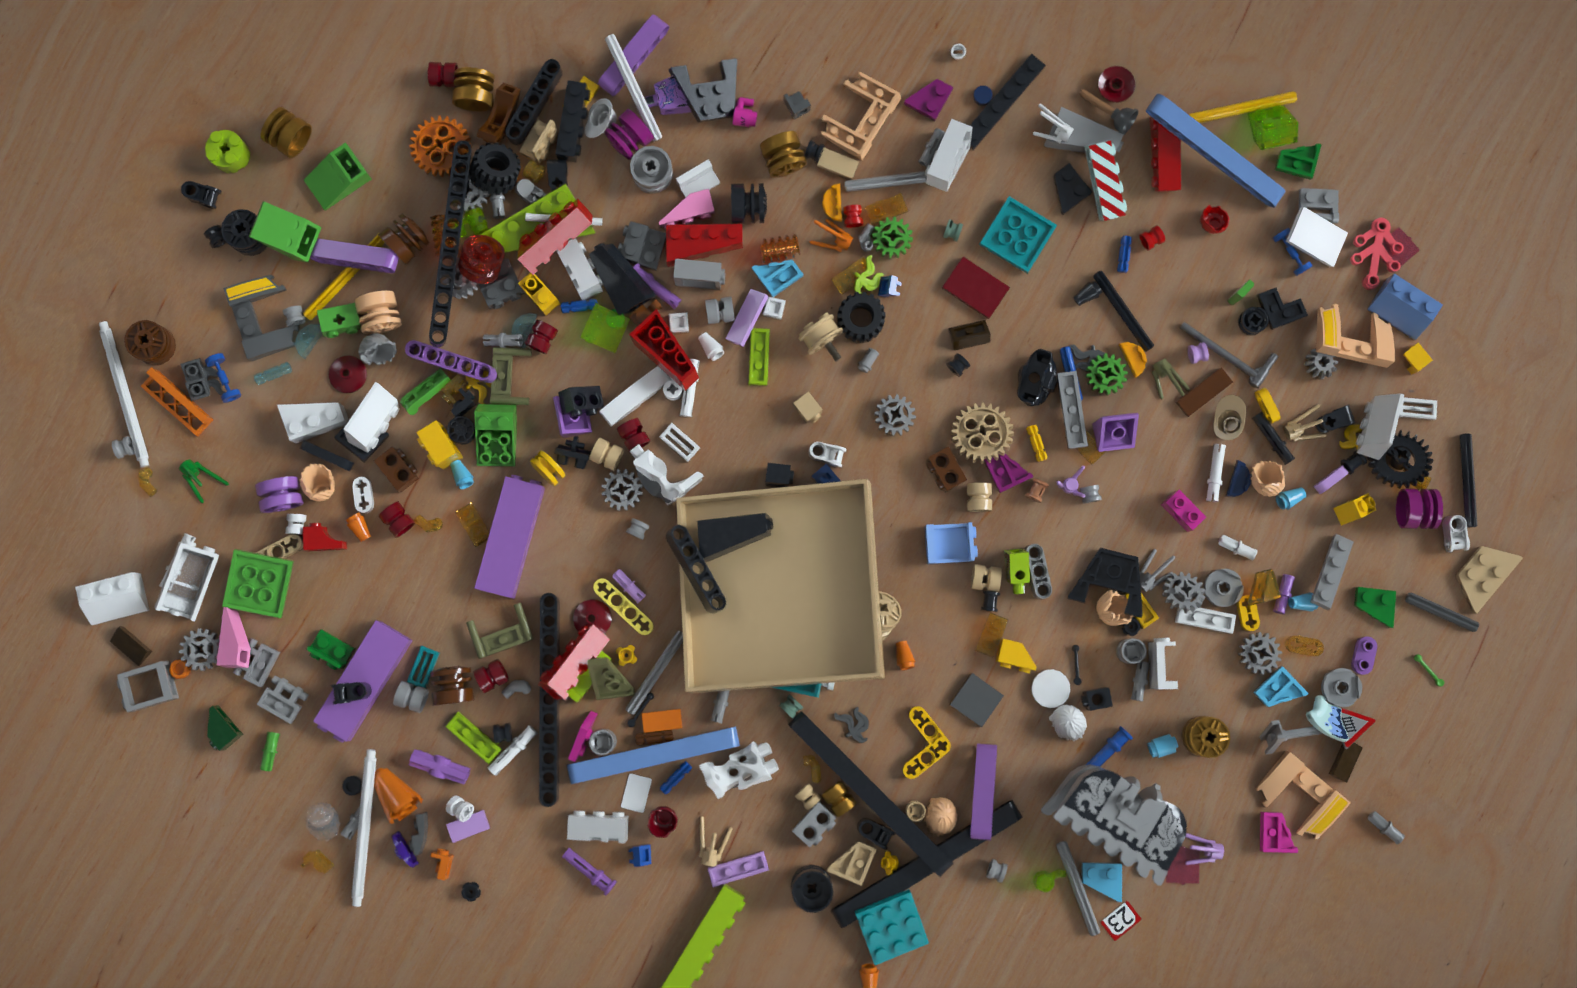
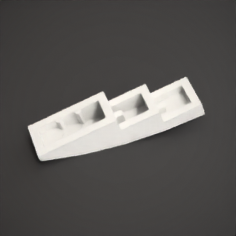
(634, 396)

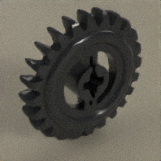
(1400, 459)

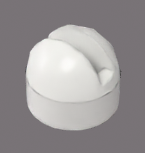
(958, 47)

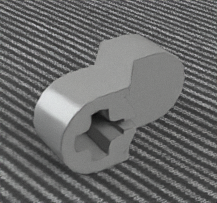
(525, 187)

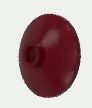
(1119, 76)
(356, 377)
(593, 607)

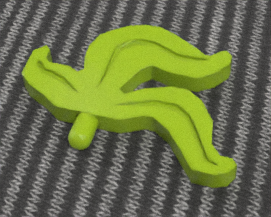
(867, 284)

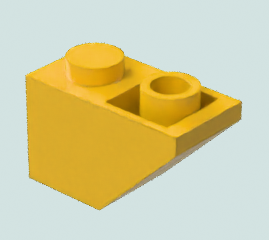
(539, 293)
(1355, 509)
(1014, 654)

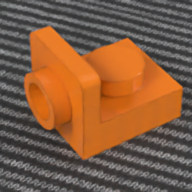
(443, 867)

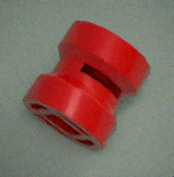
(853, 216)
(1153, 237)

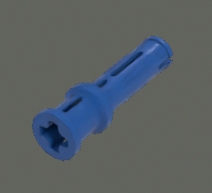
(1113, 745)

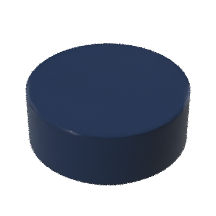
(982, 95)

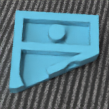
(1104, 878)

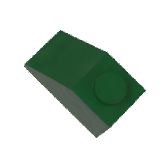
(221, 729)

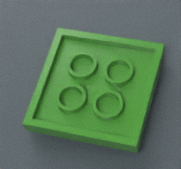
(258, 583)

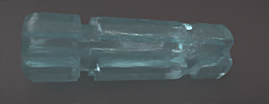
(272, 373)

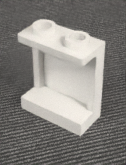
(1157, 672)

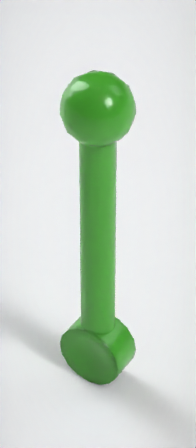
(1439, 682)

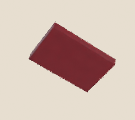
(975, 287)

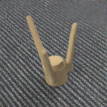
(1293, 430)
(710, 855)

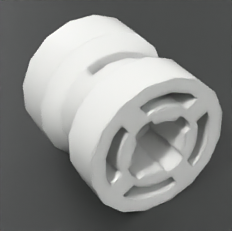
(295, 528)
(459, 808)

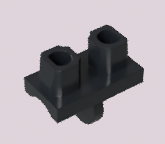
(564, 452)

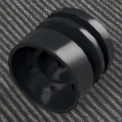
(748, 203)
(238, 239)
(812, 899)

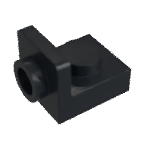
(462, 407)

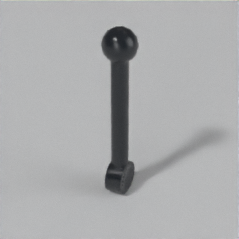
(1077, 680)
(631, 723)

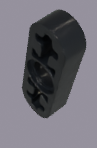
(326, 455)

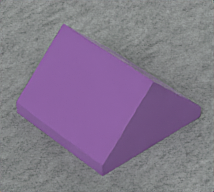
(569, 425)
(1116, 432)

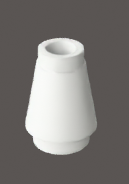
(711, 347)

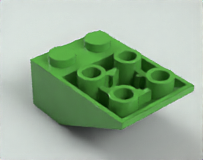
(336, 176)
(285, 232)
(495, 434)

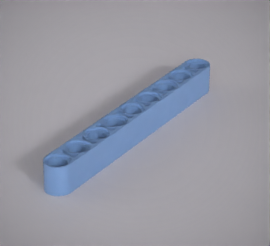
(1215, 150)
(653, 755)

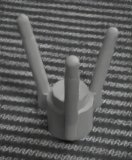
(1147, 580)

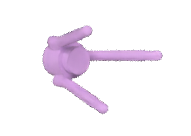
(1071, 485)
(1211, 849)

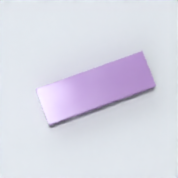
(747, 317)
(738, 869)

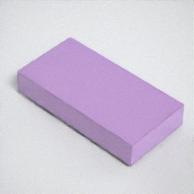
(475, 824)

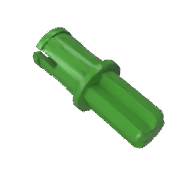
(269, 751)

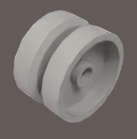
(651, 158)

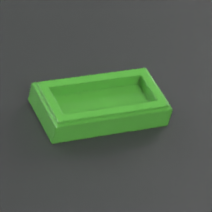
(1241, 292)

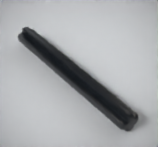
(1123, 311)
(1468, 480)

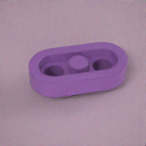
(1362, 654)

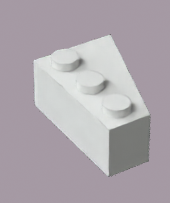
(949, 155)
(580, 269)
(311, 420)
(598, 826)

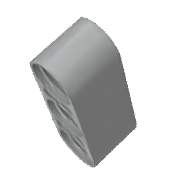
(1044, 579)

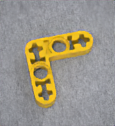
(932, 741)

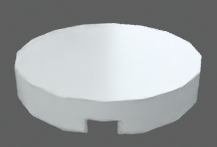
(1050, 688)

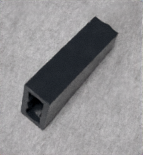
(620, 279)
(731, 533)

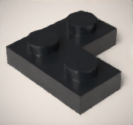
(1277, 312)

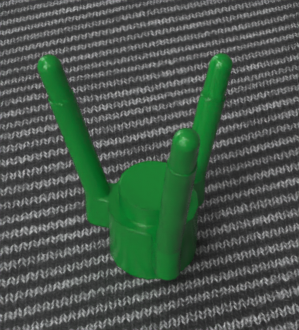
(191, 470)

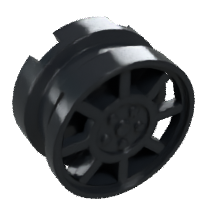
(1253, 321)
(461, 430)

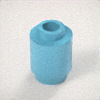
(1162, 746)

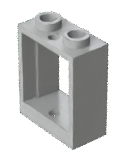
(699, 274)
(166, 681)

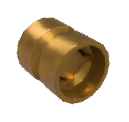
(839, 799)

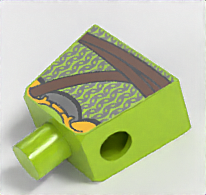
(1014, 561)

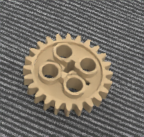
(987, 448)

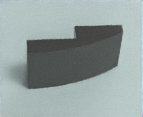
(196, 379)
(419, 840)

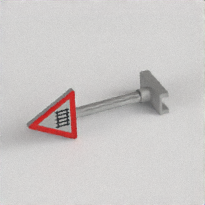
(1354, 724)

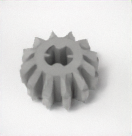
(1316, 368)

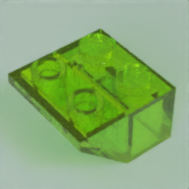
(1273, 127)

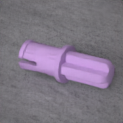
(628, 586)

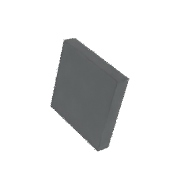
(976, 700)

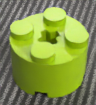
(227, 151)

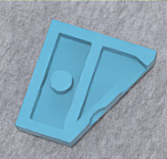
(778, 276)
(1279, 688)

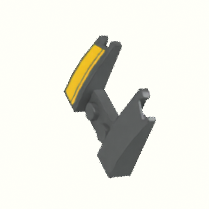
(254, 341)

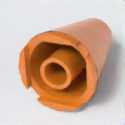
(395, 795)

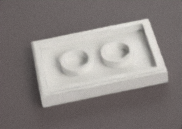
(1316, 237)

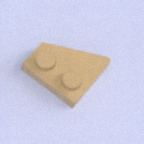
(854, 863)

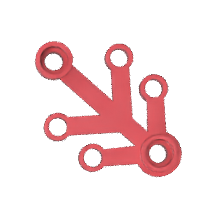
(1377, 250)

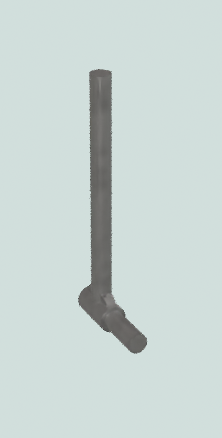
(1256, 376)

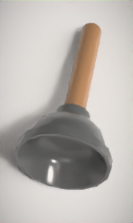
(1122, 118)

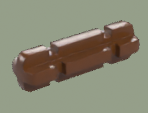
(654, 737)

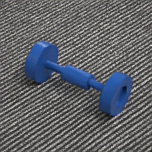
(1292, 252)
(215, 360)

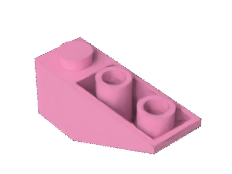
(693, 206)
(233, 642)

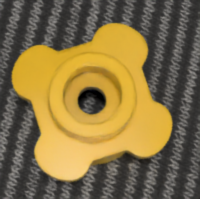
(631, 656)
(889, 863)

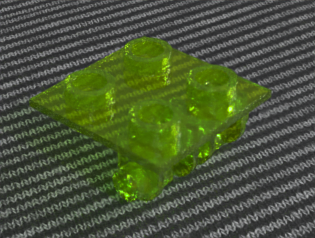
(605, 328)

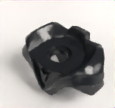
(1044, 365)

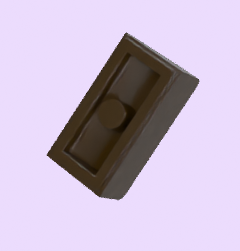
(969, 335)
(130, 645)
(1345, 762)

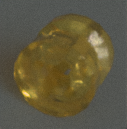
(534, 171)

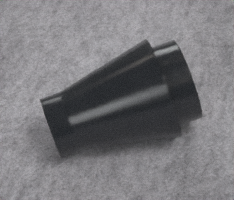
(1087, 293)

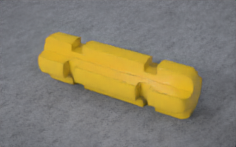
(1037, 443)

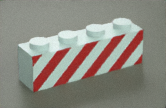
(1105, 180)

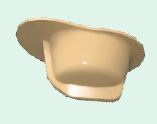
(1229, 417)

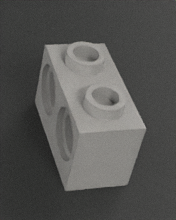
(809, 820)

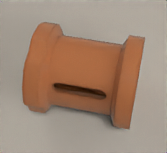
(1037, 490)

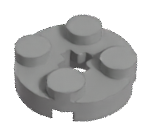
(1234, 586)
(1348, 679)

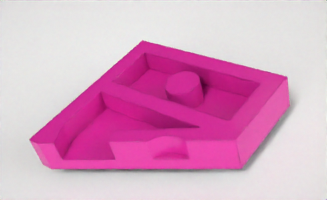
(584, 734)
(1275, 834)

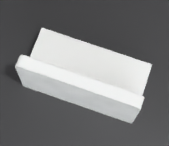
(698, 179)

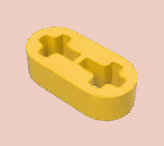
(1267, 405)
(1243, 614)

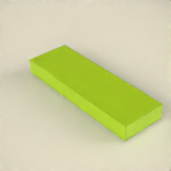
(759, 357)
(473, 737)

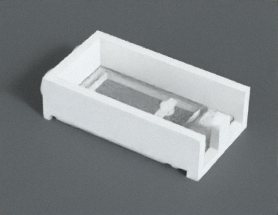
(187, 580)

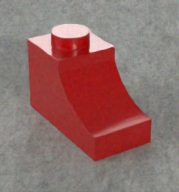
(318, 539)

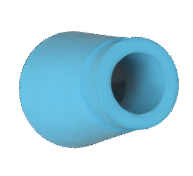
(462, 476)
(1289, 498)
(1302, 602)

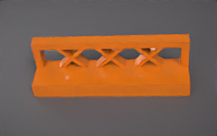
(178, 395)

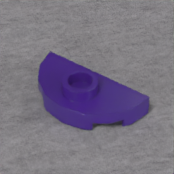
(403, 850)

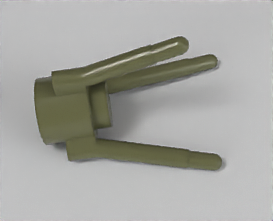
(1165, 369)

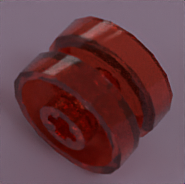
(481, 259)

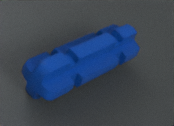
(1124, 254)
(578, 306)
(675, 778)

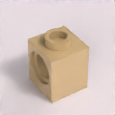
(808, 408)

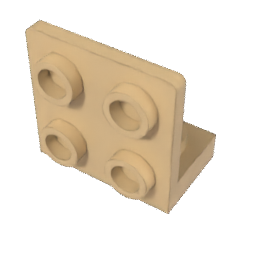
(539, 141)

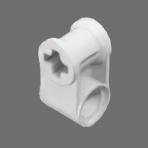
(828, 454)
(1453, 535)

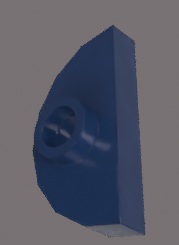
(1240, 480)

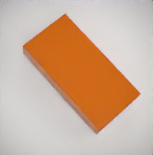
(662, 720)

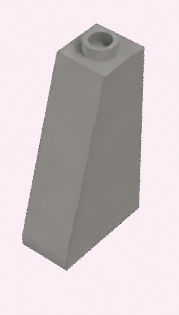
(1084, 133)

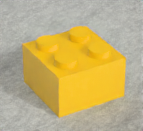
(438, 444)

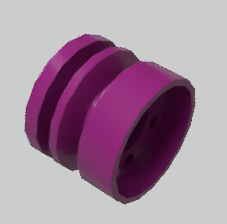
(631, 132)
(1419, 508)

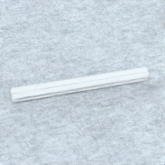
(632, 86)

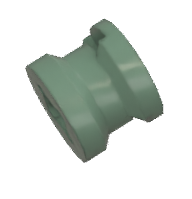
(953, 230)
(791, 706)

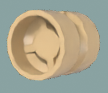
(607, 454)
(979, 497)
(993, 578)

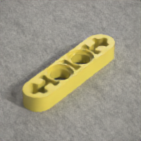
(621, 609)

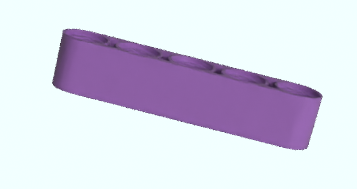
(635, 53)
(355, 256)
(442, 358)
(983, 791)

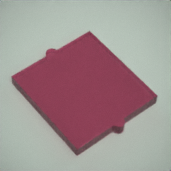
(1409, 250)
(1183, 873)

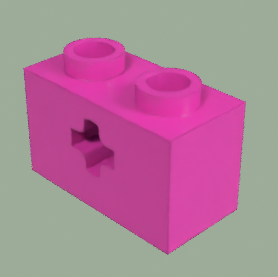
(1183, 510)

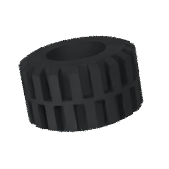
(497, 157)
(866, 302)

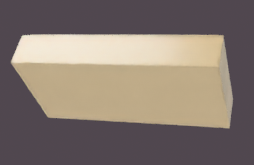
(838, 163)

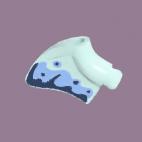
(1327, 719)

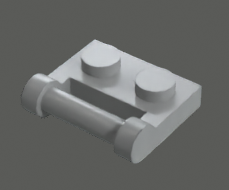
(1321, 199)

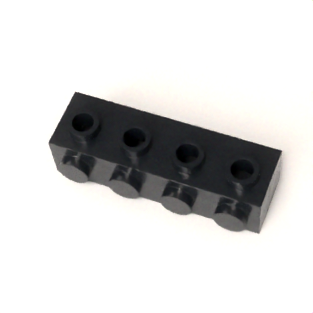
(572, 121)

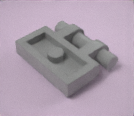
(261, 664)
(280, 705)

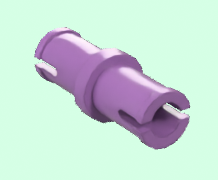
(1285, 589)

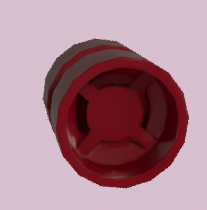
(441, 74)
(540, 338)
(633, 434)
(398, 521)
(490, 676)

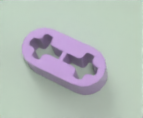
(1331, 479)

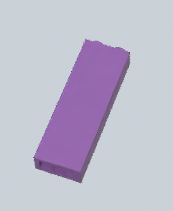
(510, 536)
(371, 664)

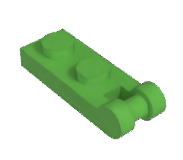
(424, 391)

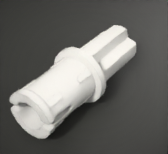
(1237, 547)

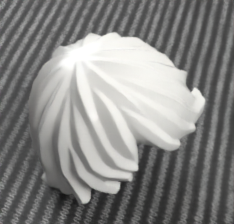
(1068, 722)

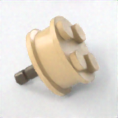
(821, 335)

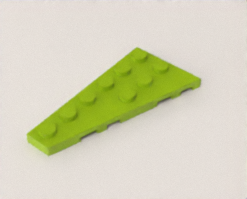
(514, 227)

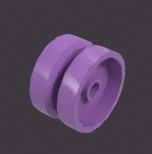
(279, 494)

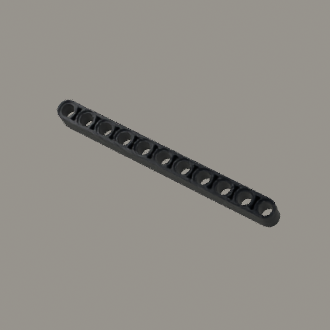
(450, 234)
(545, 708)
(870, 794)
(917, 869)

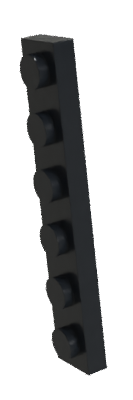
(1005, 99)

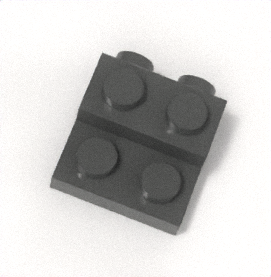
(642, 245)
(503, 288)

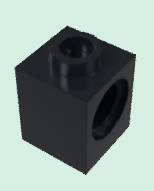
(1105, 699)

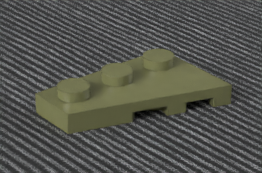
(608, 680)

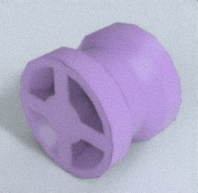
(1198, 353)

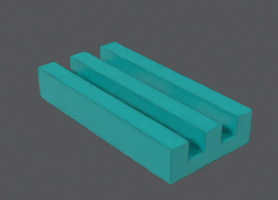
(431, 667)

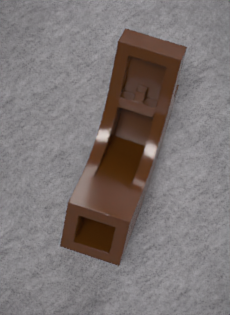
(502, 112)

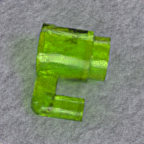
(476, 221)
(1045, 881)

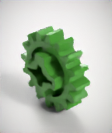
(899, 237)
(1113, 375)

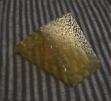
(1264, 588)

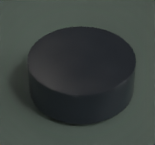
(352, 785)

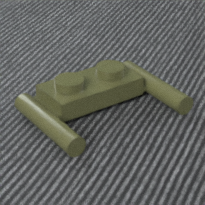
(503, 383)
(502, 639)

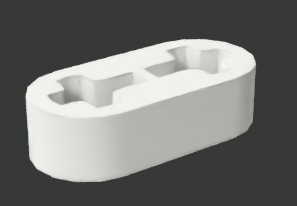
(358, 496)

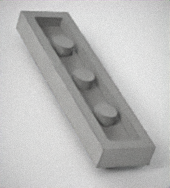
(1072, 410)
(1331, 572)

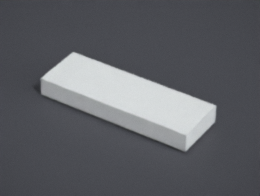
(1207, 619)

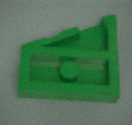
(1299, 161)
(1377, 604)

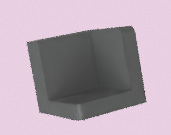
(797, 104)

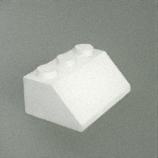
(371, 418)
(1379, 425)
(112, 598)

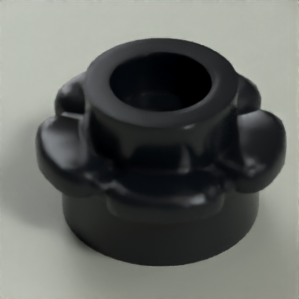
(1131, 631)
(471, 896)

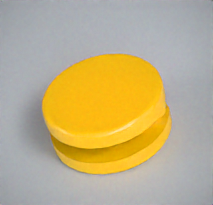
(546, 467)

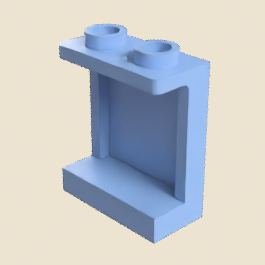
(950, 543)

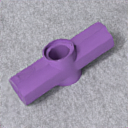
(439, 766)

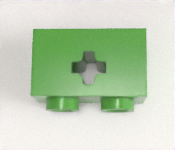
(329, 316)

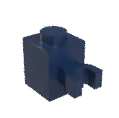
(825, 475)

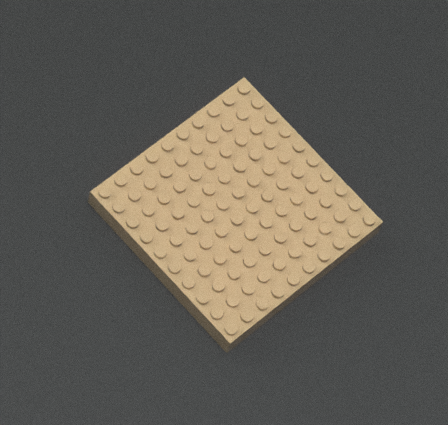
(796, 601)

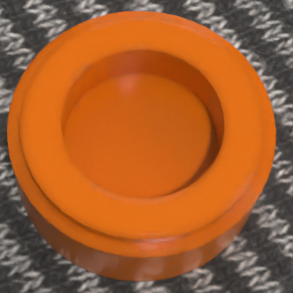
(179, 670)

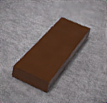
(1204, 392)

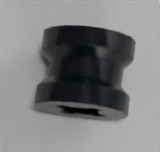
(814, 151)
(215, 236)
(958, 364)
(502, 733)

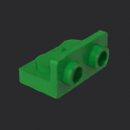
(331, 650)

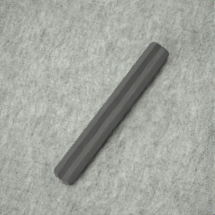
(1442, 612)

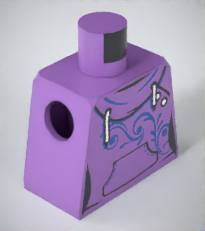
(668, 97)

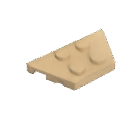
(1485, 574)

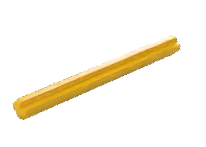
(1244, 107)
(336, 285)

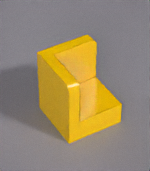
(1417, 358)

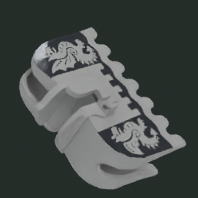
(1127, 822)

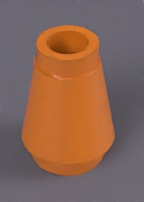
(358, 526)
(904, 656)
(869, 975)

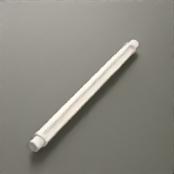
(124, 394)
(363, 827)

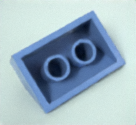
(1404, 306)

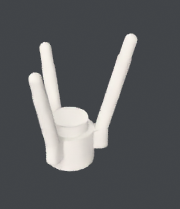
(1063, 130)

